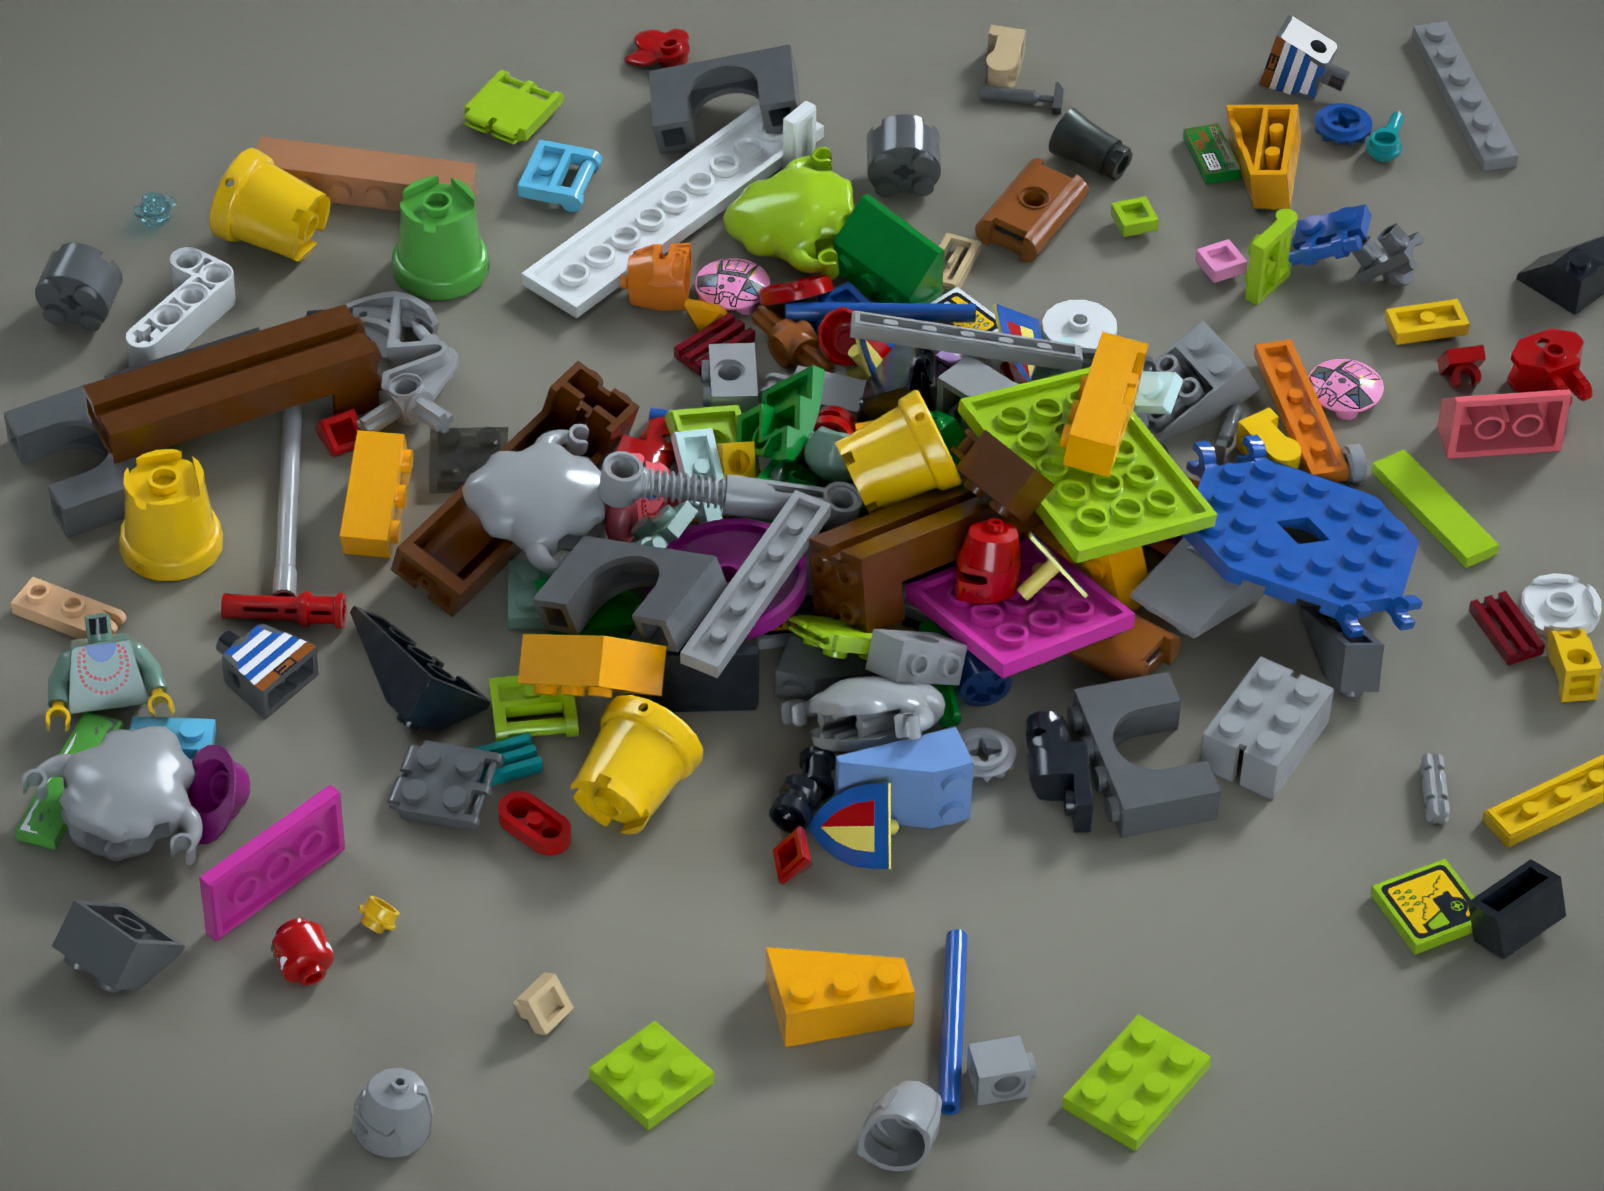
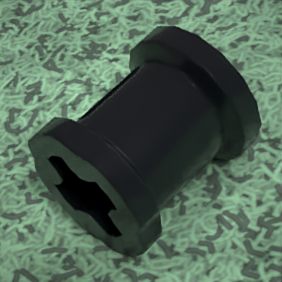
(817, 765)

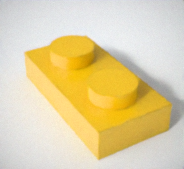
(1426, 321)

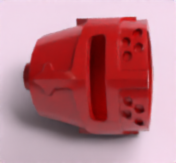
(990, 552)

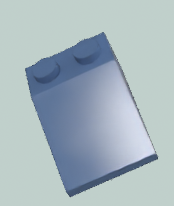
(926, 775)

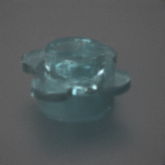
(155, 209)

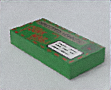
(1211, 153)

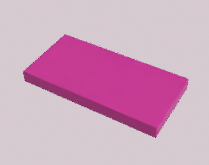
(272, 863)

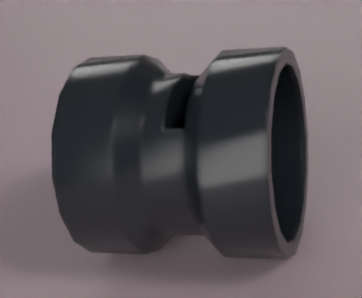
(795, 803)

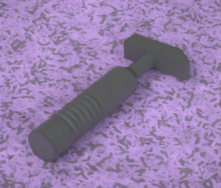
(1023, 96)
(1227, 432)

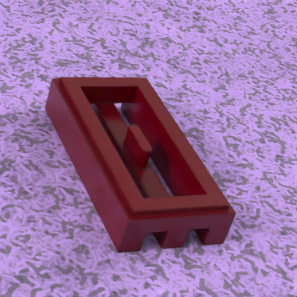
(715, 333)
(1513, 626)

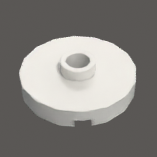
(1079, 321)

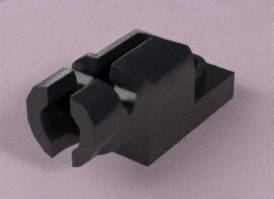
(1059, 767)

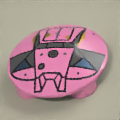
(732, 284)
(1346, 387)

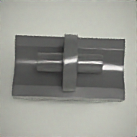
(1393, 260)

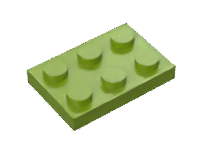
(1136, 1082)

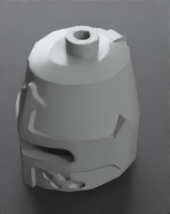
(393, 1113)
(906, 1122)

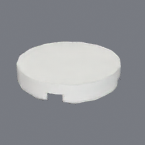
(1560, 604)

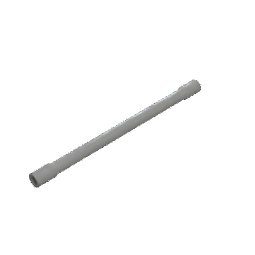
(284, 573)

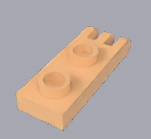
(61, 608)

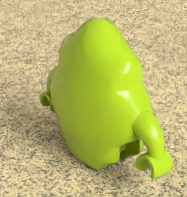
(794, 214)

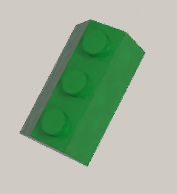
(888, 256)

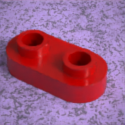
(540, 825)

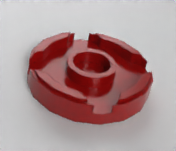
(795, 290)

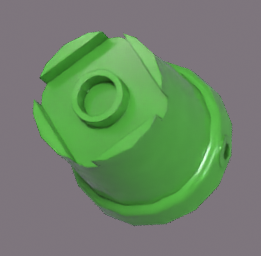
(439, 241)

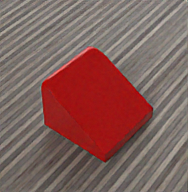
(338, 432)

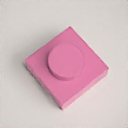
(1221, 261)

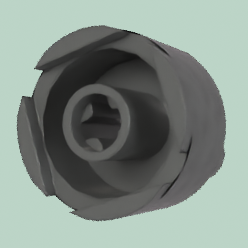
(903, 156)
(78, 286)

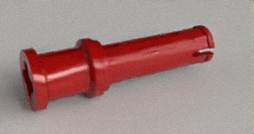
(303, 609)

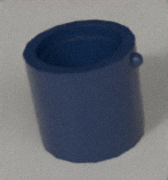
(980, 684)

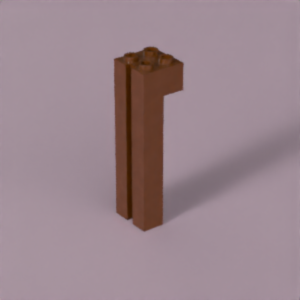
(237, 383)
(451, 550)
(865, 561)

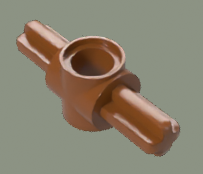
(790, 341)

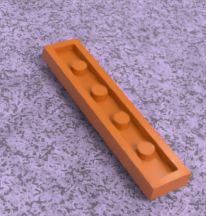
(1300, 410)

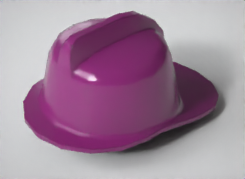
(218, 790)

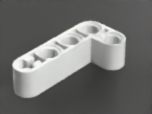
(200, 297)

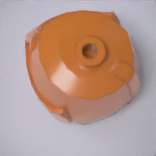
(658, 279)

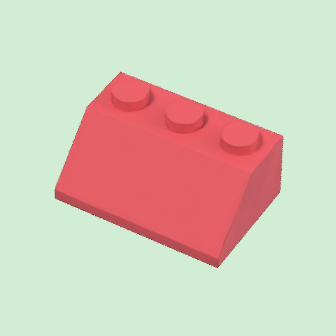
(1503, 423)

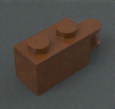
(1001, 474)

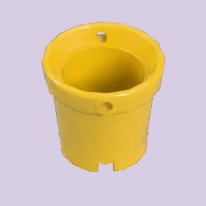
(267, 207)
(898, 455)
(168, 518)
(635, 762)

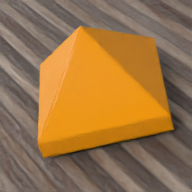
(704, 312)

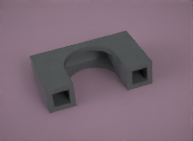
(683, 89)
(62, 425)
(600, 568)
(1136, 796)

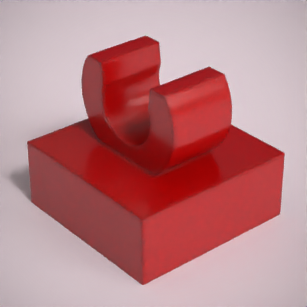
(1462, 360)

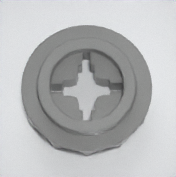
(997, 748)

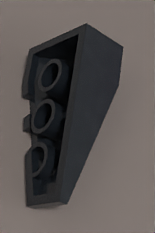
(1569, 276)
(896, 376)
(414, 679)

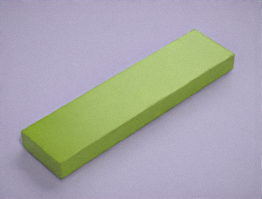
(1435, 508)

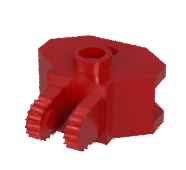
(1549, 367)

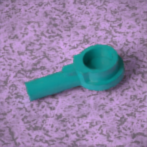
(1385, 142)

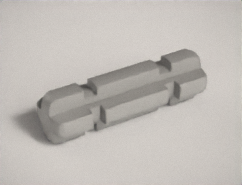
(1435, 789)

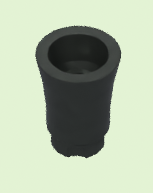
(1089, 145)

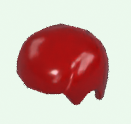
(835, 337)

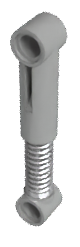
(626, 480)

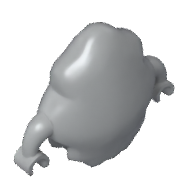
(540, 496)
(867, 712)
(125, 794)

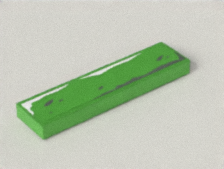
(43, 820)

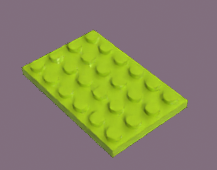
(1088, 512)

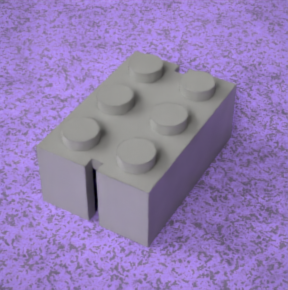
(1272, 722)

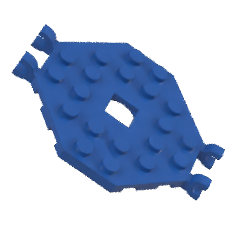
(1351, 570)

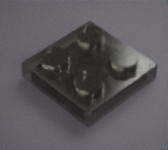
(460, 454)

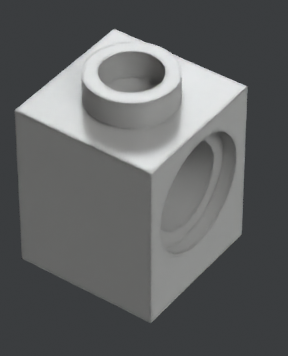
(1000, 1070)

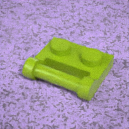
(1270, 257)
(517, 700)

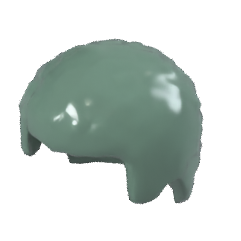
(824, 457)

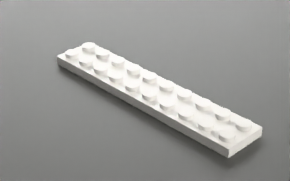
(658, 213)

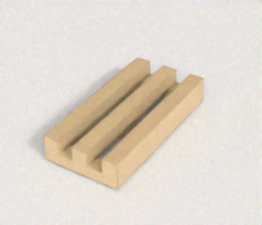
(966, 264)

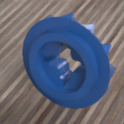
(1354, 119)

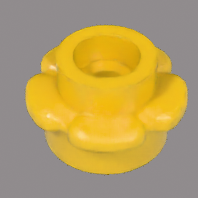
(378, 915)

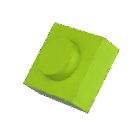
(1134, 216)

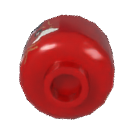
(302, 951)

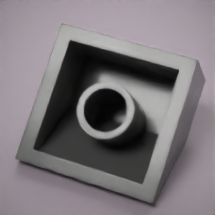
(114, 945)

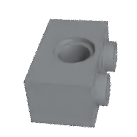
(730, 376)
(916, 657)

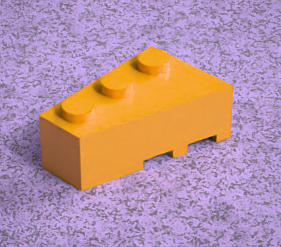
(1267, 151)
(1104, 405)
(376, 494)
(1115, 573)
(590, 664)
(837, 994)

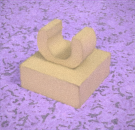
(543, 1003)

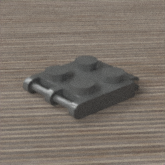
(442, 782)

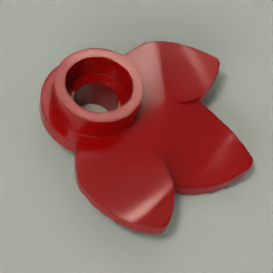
(655, 46)

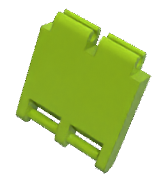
(510, 111)
(832, 636)

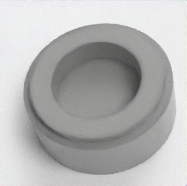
(1356, 461)

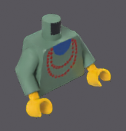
(104, 674)

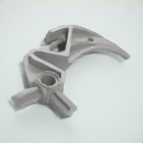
(418, 367)

